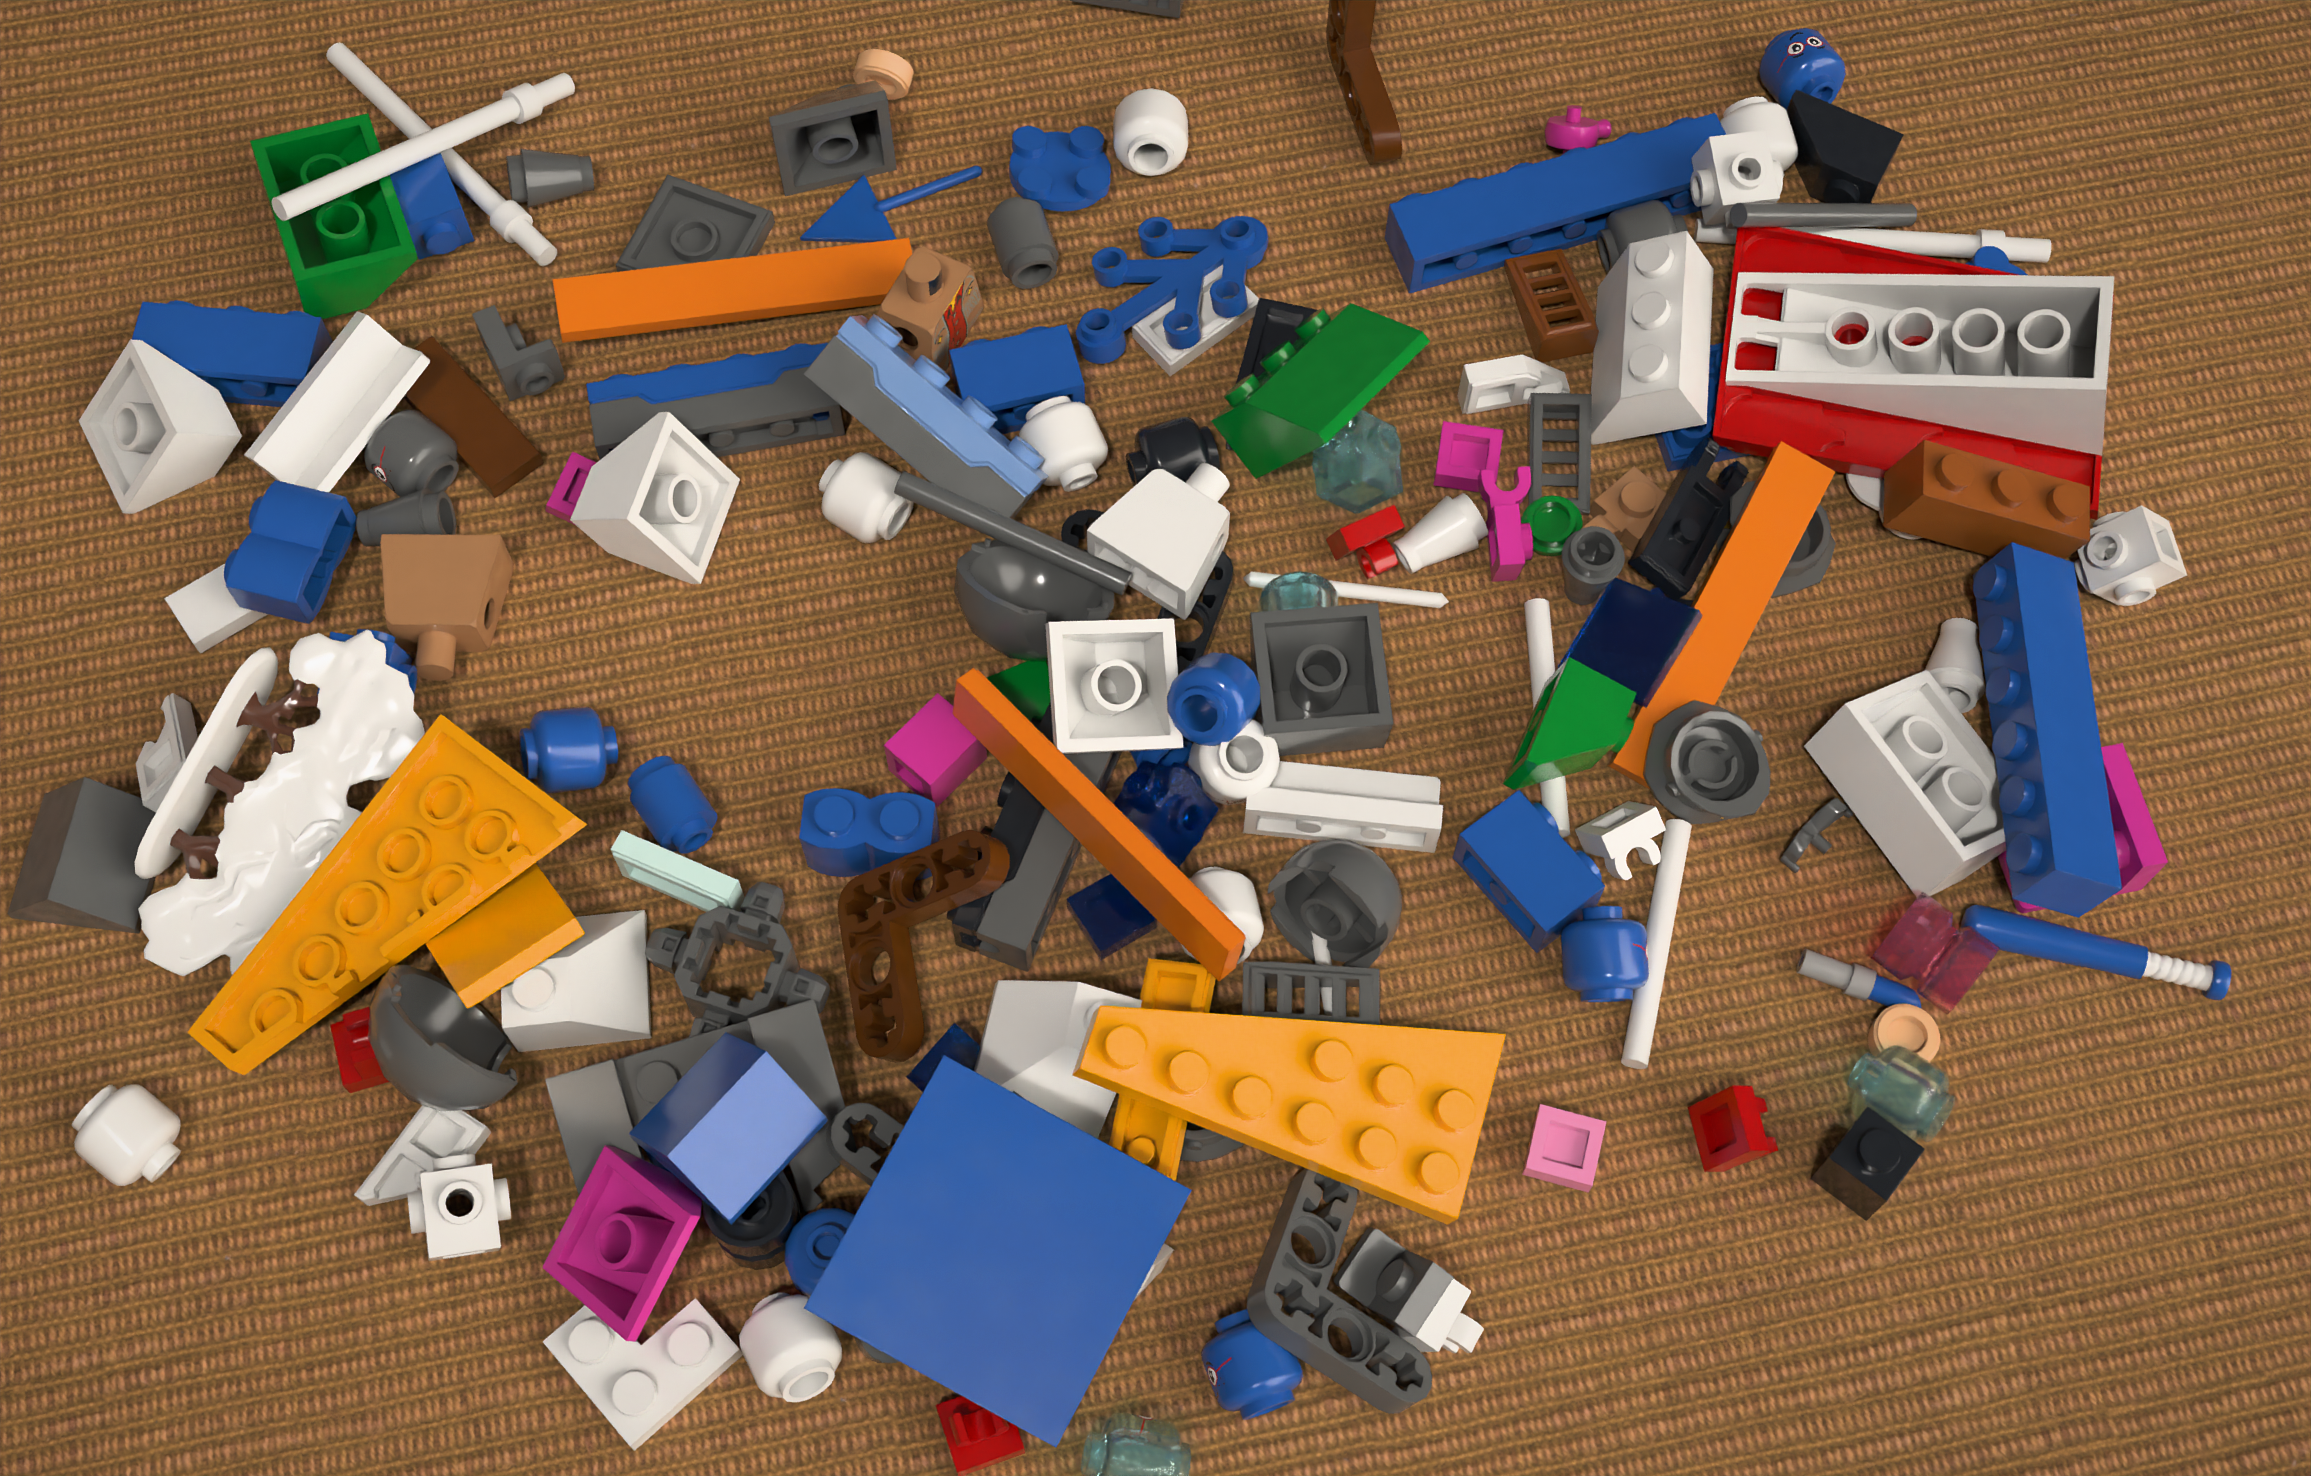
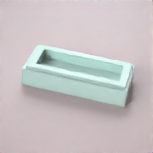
(675, 874)

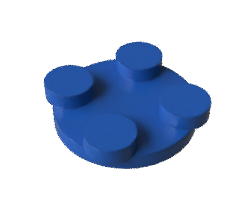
(1059, 167)

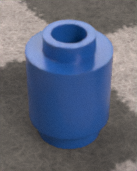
(672, 805)

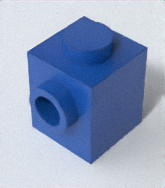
(431, 207)

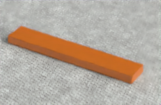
(728, 290)
(1734, 592)
(1098, 824)

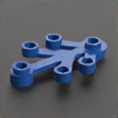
(1234, 243)

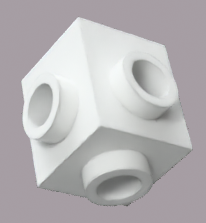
(1734, 171)
(2129, 557)
(453, 1235)

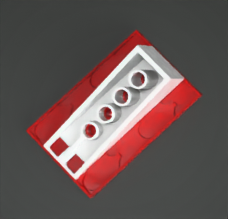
(1883, 348)

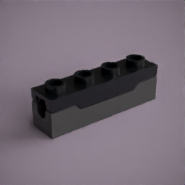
(1042, 855)

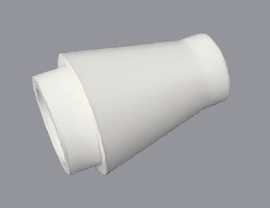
(1442, 533)
(1958, 664)

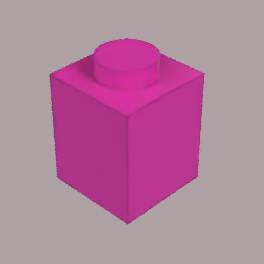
(934, 751)

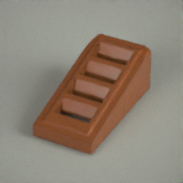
(1560, 340)

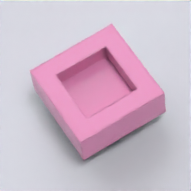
(1564, 1148)

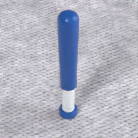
(2076, 947)

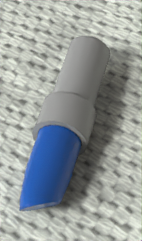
(1855, 980)

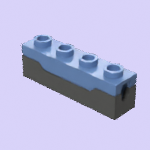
(923, 419)

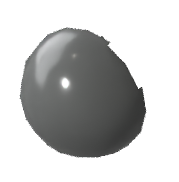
(1013, 595)
(436, 1045)

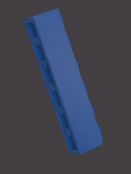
(1542, 203)
(2045, 732)

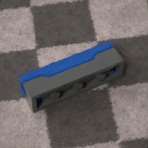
(725, 404)

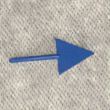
(860, 216)

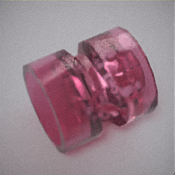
(1935, 953)

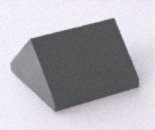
(84, 860)

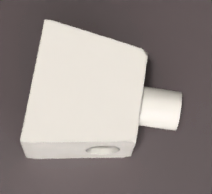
(1166, 535)

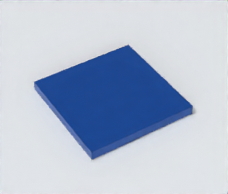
(998, 1250)

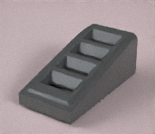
(1560, 407)
(1311, 977)

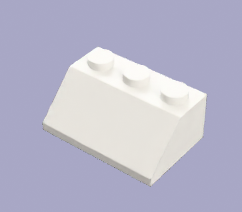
(1652, 340)
(1915, 781)

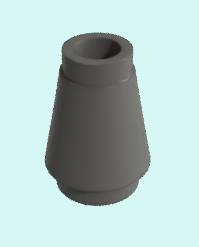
(547, 176)
(411, 514)
(1590, 563)

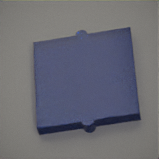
(1634, 637)

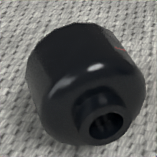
(1172, 446)

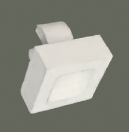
(1619, 832)
(1446, 1324)

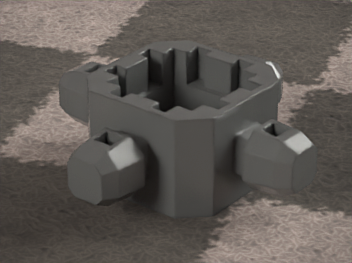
(758, 929)

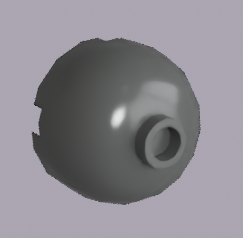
(1340, 896)

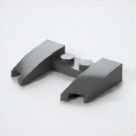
(611, 1097)

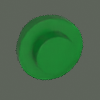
(1551, 523)

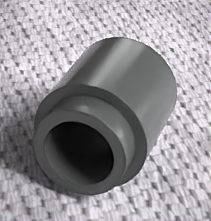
(1023, 242)

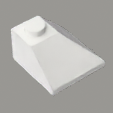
(156, 428)
(658, 500)
(1112, 685)
(585, 991)
(1035, 1042)

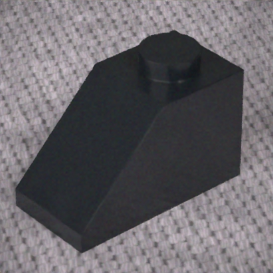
(1839, 151)

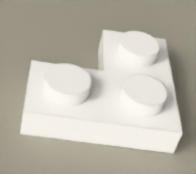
(648, 1382)

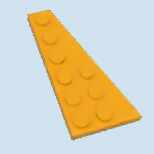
(413, 863)
(1344, 1099)

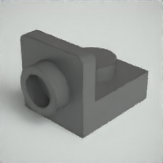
(518, 367)
(1392, 1281)

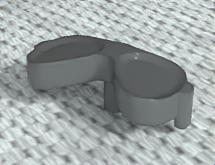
(1811, 833)

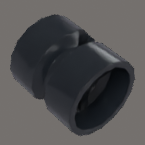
(762, 1230)

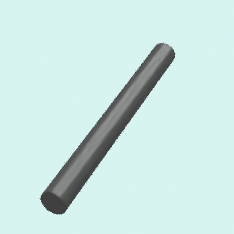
(1823, 214)
(1013, 533)

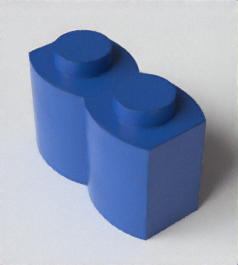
(290, 552)
(855, 834)

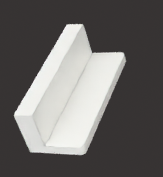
(337, 406)
(1348, 805)

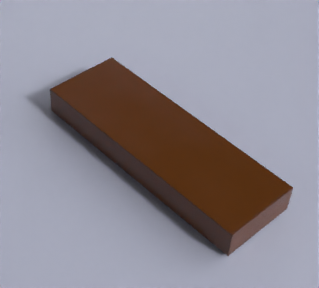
(483, 434)

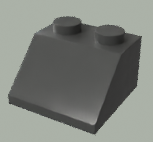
(1321, 678)

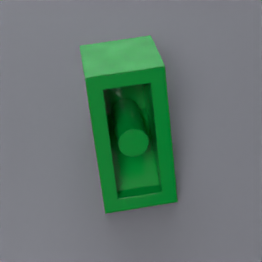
(1571, 725)

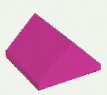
(623, 1239)

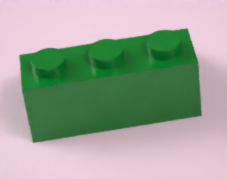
(346, 247)
(1314, 385)

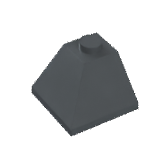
(834, 138)

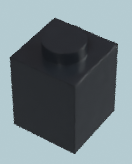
(1867, 1163)

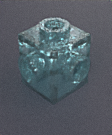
(1359, 464)

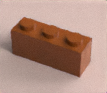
(1984, 503)

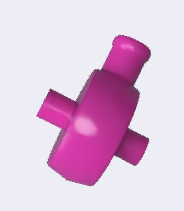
(1575, 131)

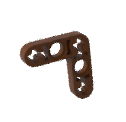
(1359, 79)
(889, 931)

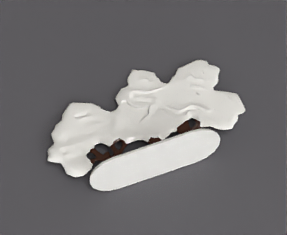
(287, 817)

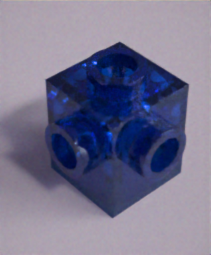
(1167, 807)

